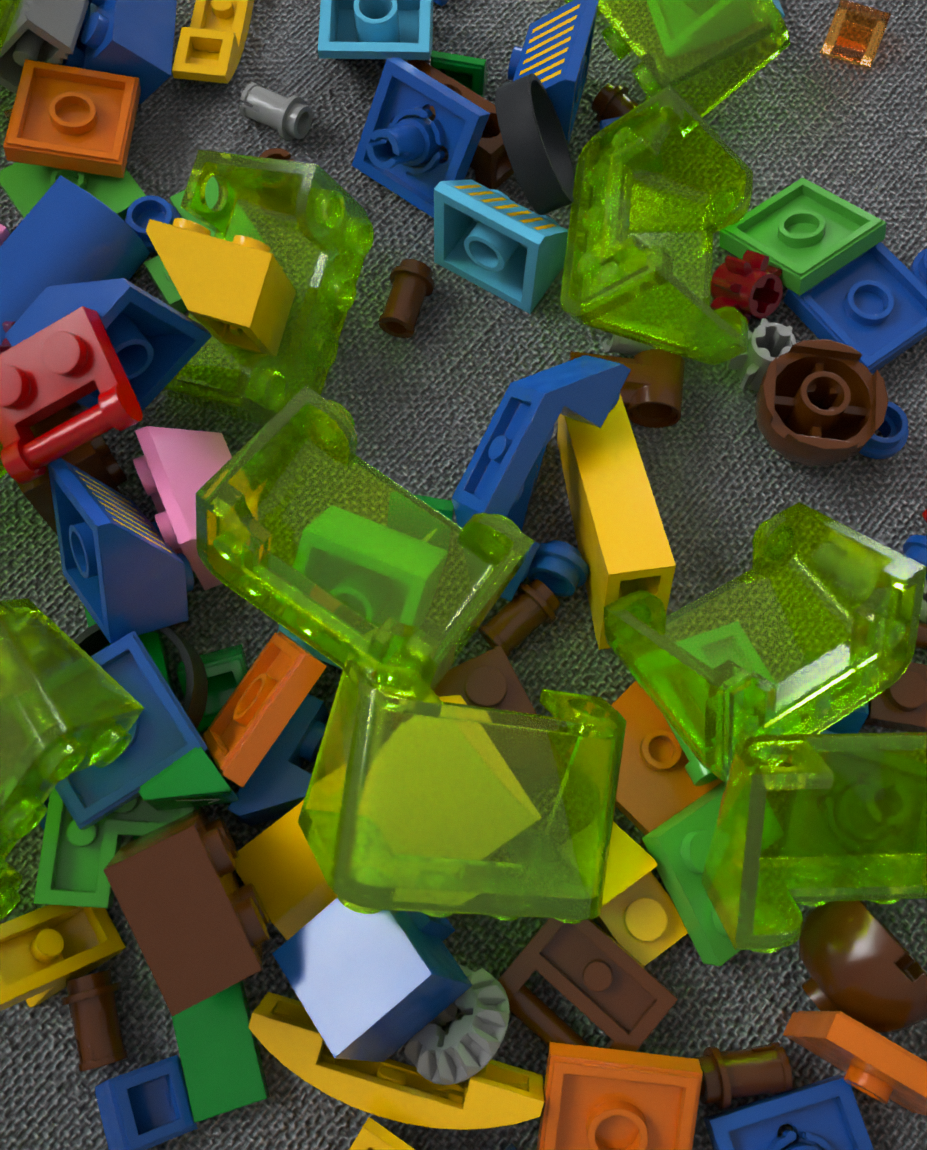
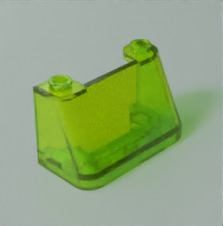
(645, 228)
(347, 549)
(780, 647)

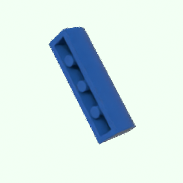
(63, 242)

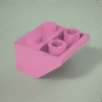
(172, 472)

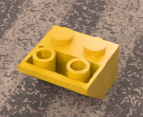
(226, 285)

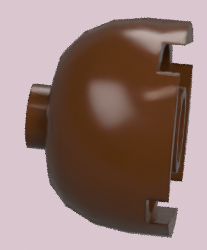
(820, 403)
(861, 968)

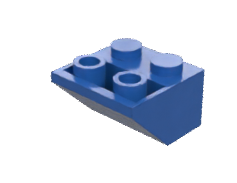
(128, 40)

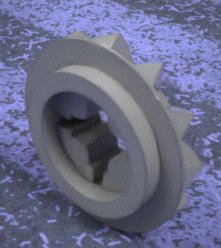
(470, 1041)

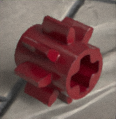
(747, 285)

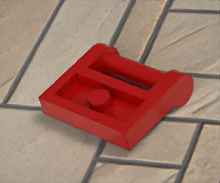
(52, 373)

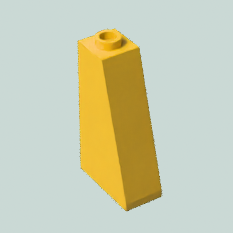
(613, 513)

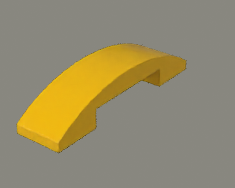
(213, 41)
(391, 1089)

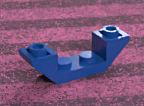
(523, 426)

